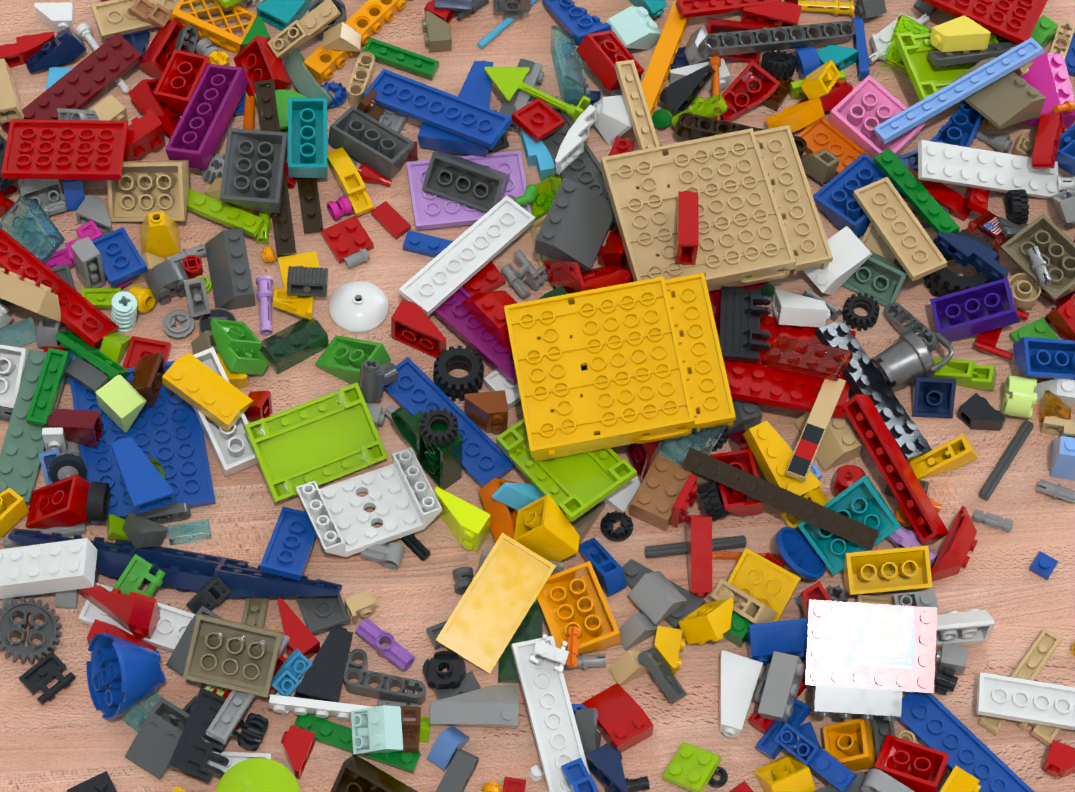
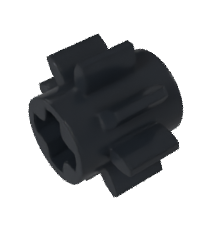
(945, 681)

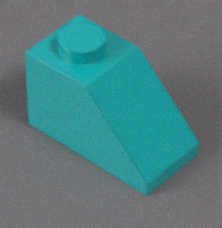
(841, 56)

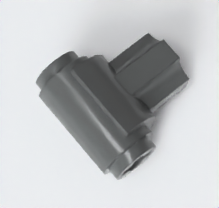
(374, 378)

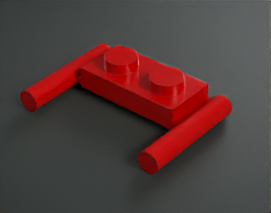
(987, 340)

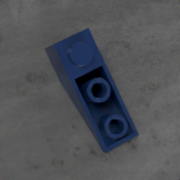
(60, 50)

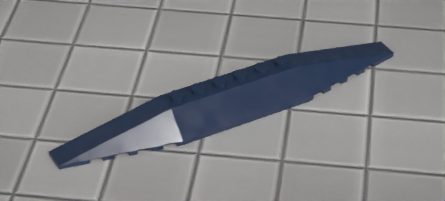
(189, 569)

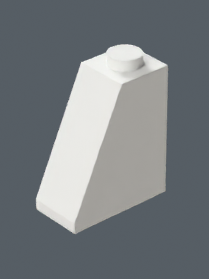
(799, 310)

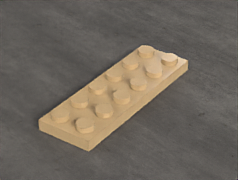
(900, 229)

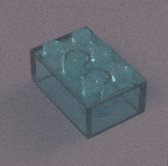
(32, 228)

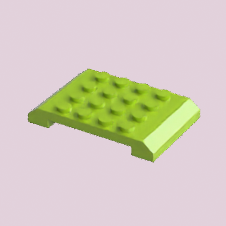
(923, 74)
(315, 442)
(573, 480)

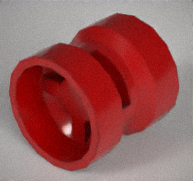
(193, 266)

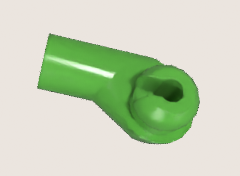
(529, 195)

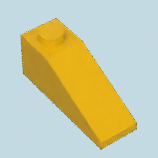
(944, 458)

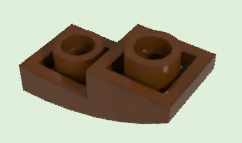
(779, 95)

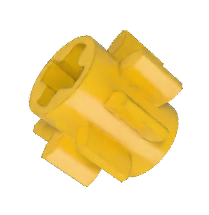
(219, 58)

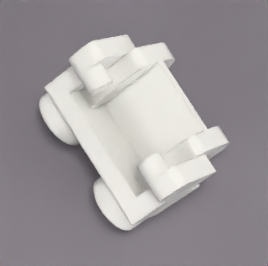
(550, 652)

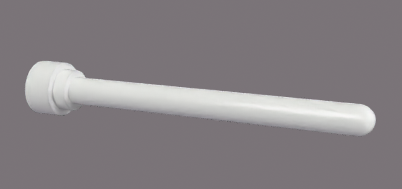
(85, 32)

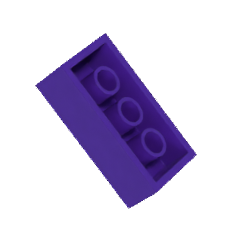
(975, 310)

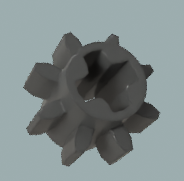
(837, 593)

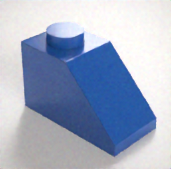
(73, 193)

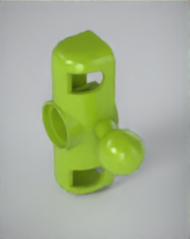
(704, 108)

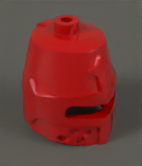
(846, 477)

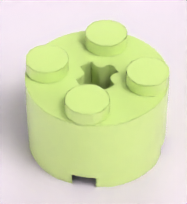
(1019, 396)

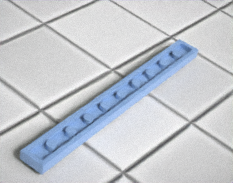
(958, 90)

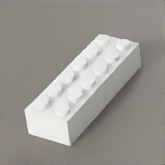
(230, 447)
(47, 568)

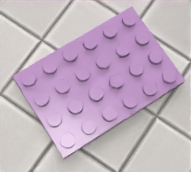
(439, 212)

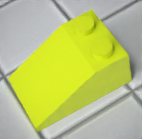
(464, 520)

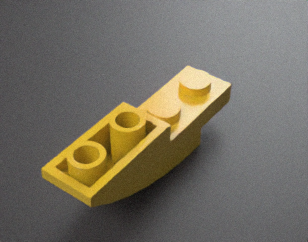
(350, 181)

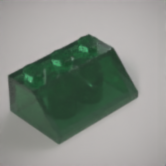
(294, 344)

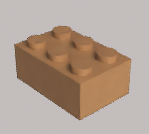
(659, 492)

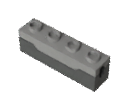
(521, 98)

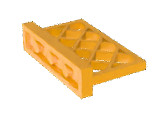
(208, 29)

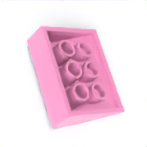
(865, 109)

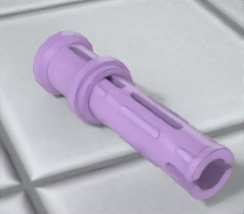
(265, 297)

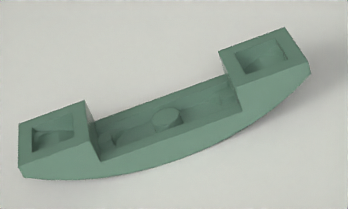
(303, 78)

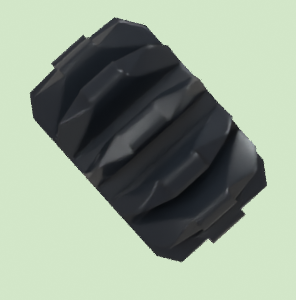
(252, 731)

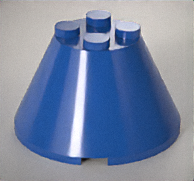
(121, 674)

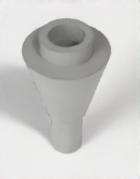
(999, 142)

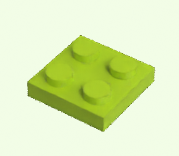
(691, 767)

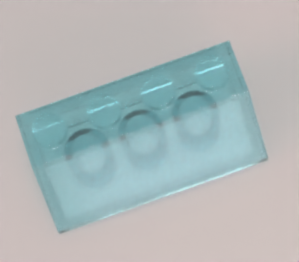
(568, 67)

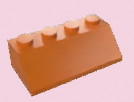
(502, 516)

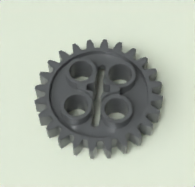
(46, 632)

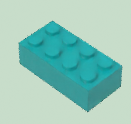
(307, 137)

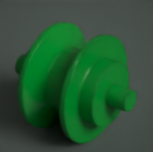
(662, 118)

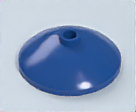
(799, 554)

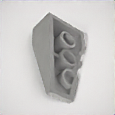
(485, 707)

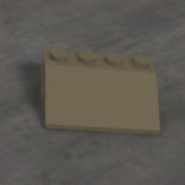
(1006, 99)
(1055, 249)
(233, 655)

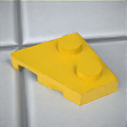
(293, 304)

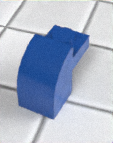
(806, 60)

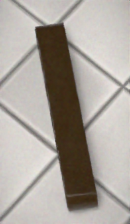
(712, 127)

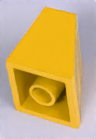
(546, 530)

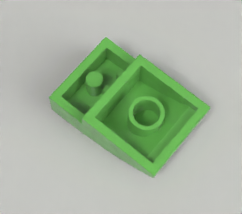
(238, 347)

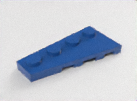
(575, 19)

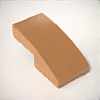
(150, 13)

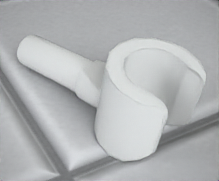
(536, 773)

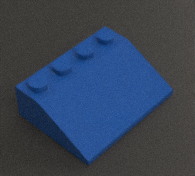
(837, 196)

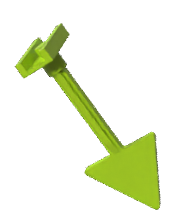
(511, 79)

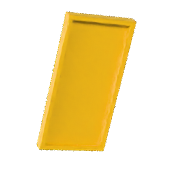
(495, 603)

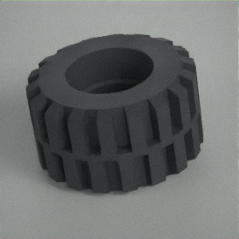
(458, 359)

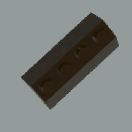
(361, 776)

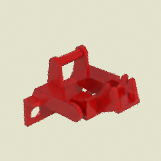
(573, 282)

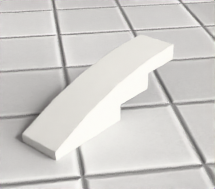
(573, 142)

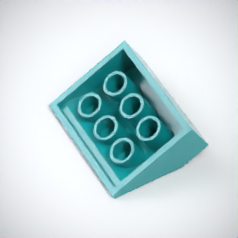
(857, 502)

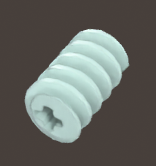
(124, 311)

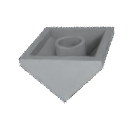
(656, 597)

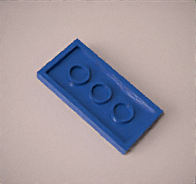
(289, 545)

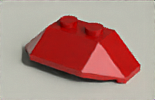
(490, 312)
(956, 547)

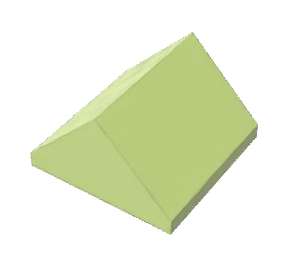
(120, 402)

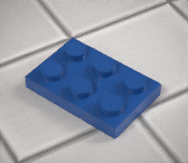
(119, 257)

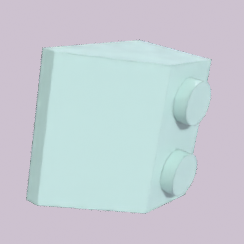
(635, 28)

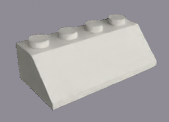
(963, 627)

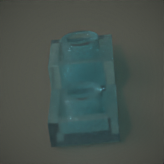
(139, 713)

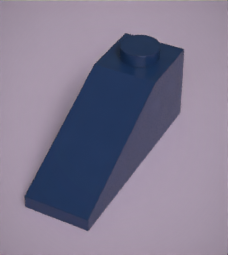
(607, 767)

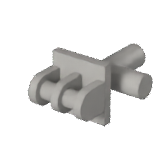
(536, 276)

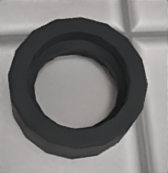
(98, 501)

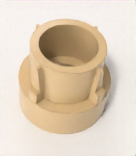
(1024, 291)

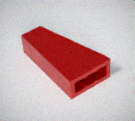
(687, 228)
(699, 553)

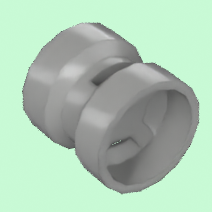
(205, 47)

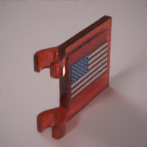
(989, 225)

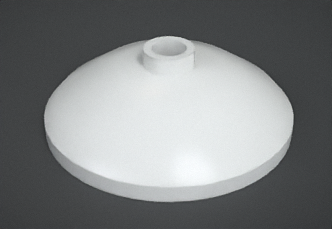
(362, 315)

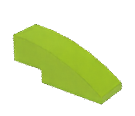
(968, 373)

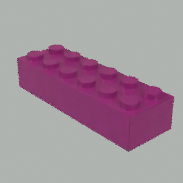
(207, 115)

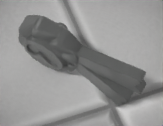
(1010, 229)

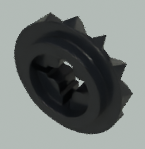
(620, 533)

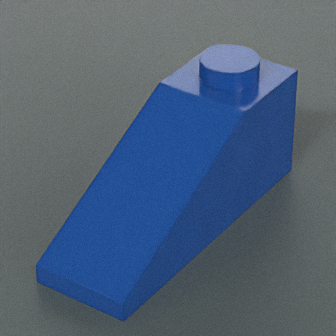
(606, 568)

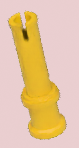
(839, 7)

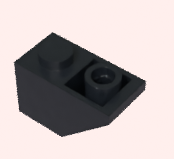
(980, 415)

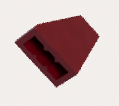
(79, 425)

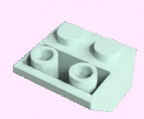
(377, 730)

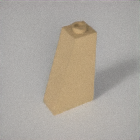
(9, 100)

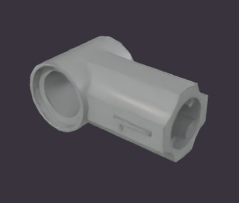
(388, 555)

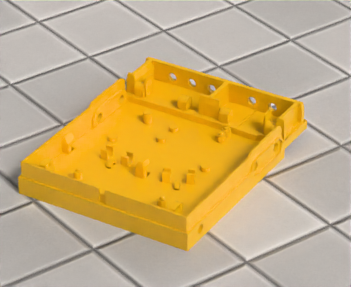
(647, 359)

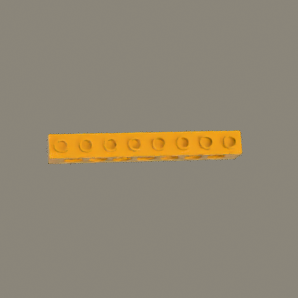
(367, 22)

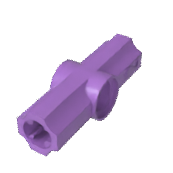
(394, 653)

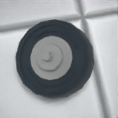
(66, 466)

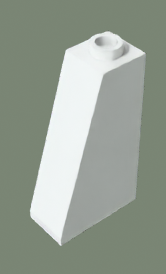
(736, 688)

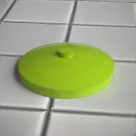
(258, 776)

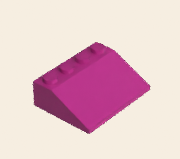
(1051, 79)

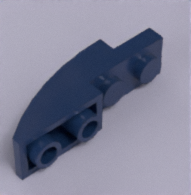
(966, 251)

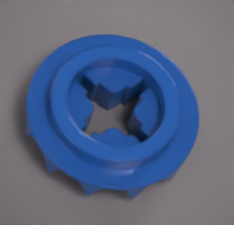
(340, 93)

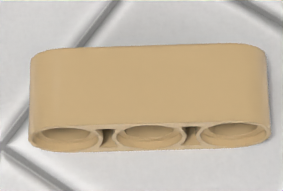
(361, 78)

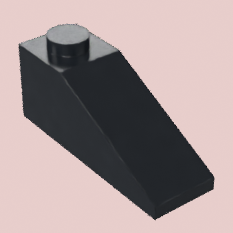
(683, 91)

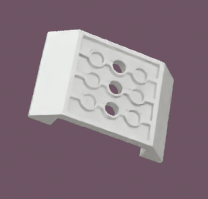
(396, 492)

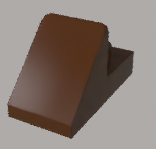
(369, 106)

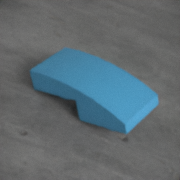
(292, 669)

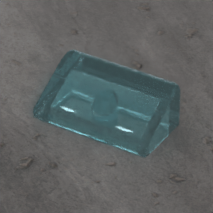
(19, 333)
(189, 532)

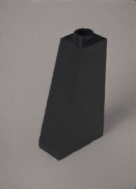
(326, 675)

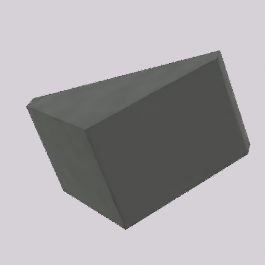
(143, 531)

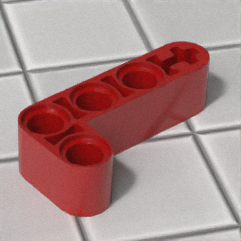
(1047, 140)

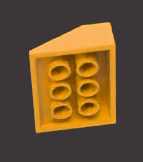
(577, 600)

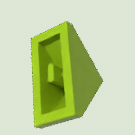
(115, 346)

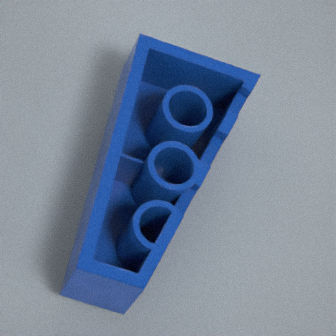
(961, 127)

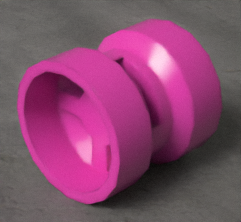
(339, 207)

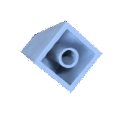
(1063, 458)

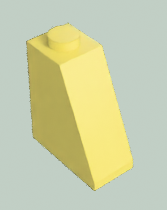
(959, 35)

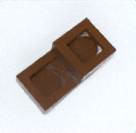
(410, 728)

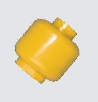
(144, 298)

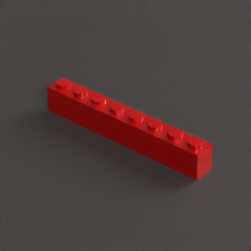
(895, 469)

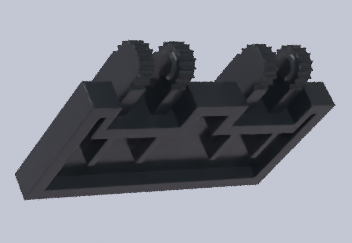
(739, 327)
(195, 746)

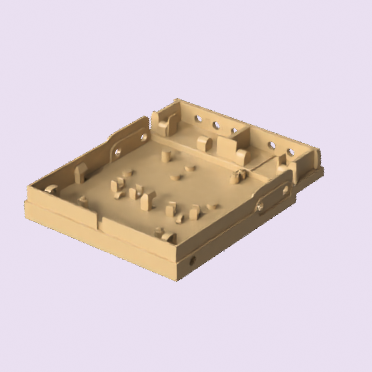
(751, 208)

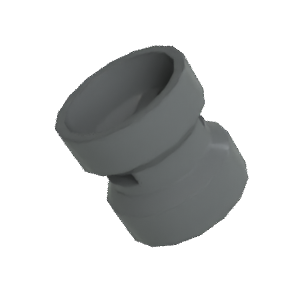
(463, 578)

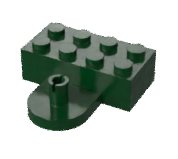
(439, 463)

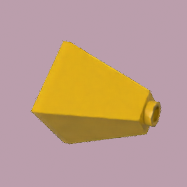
(159, 235)

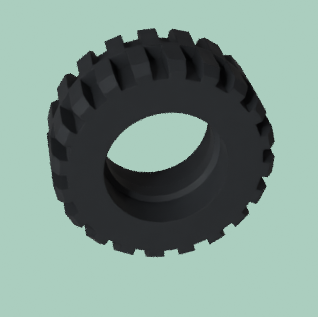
(945, 282)

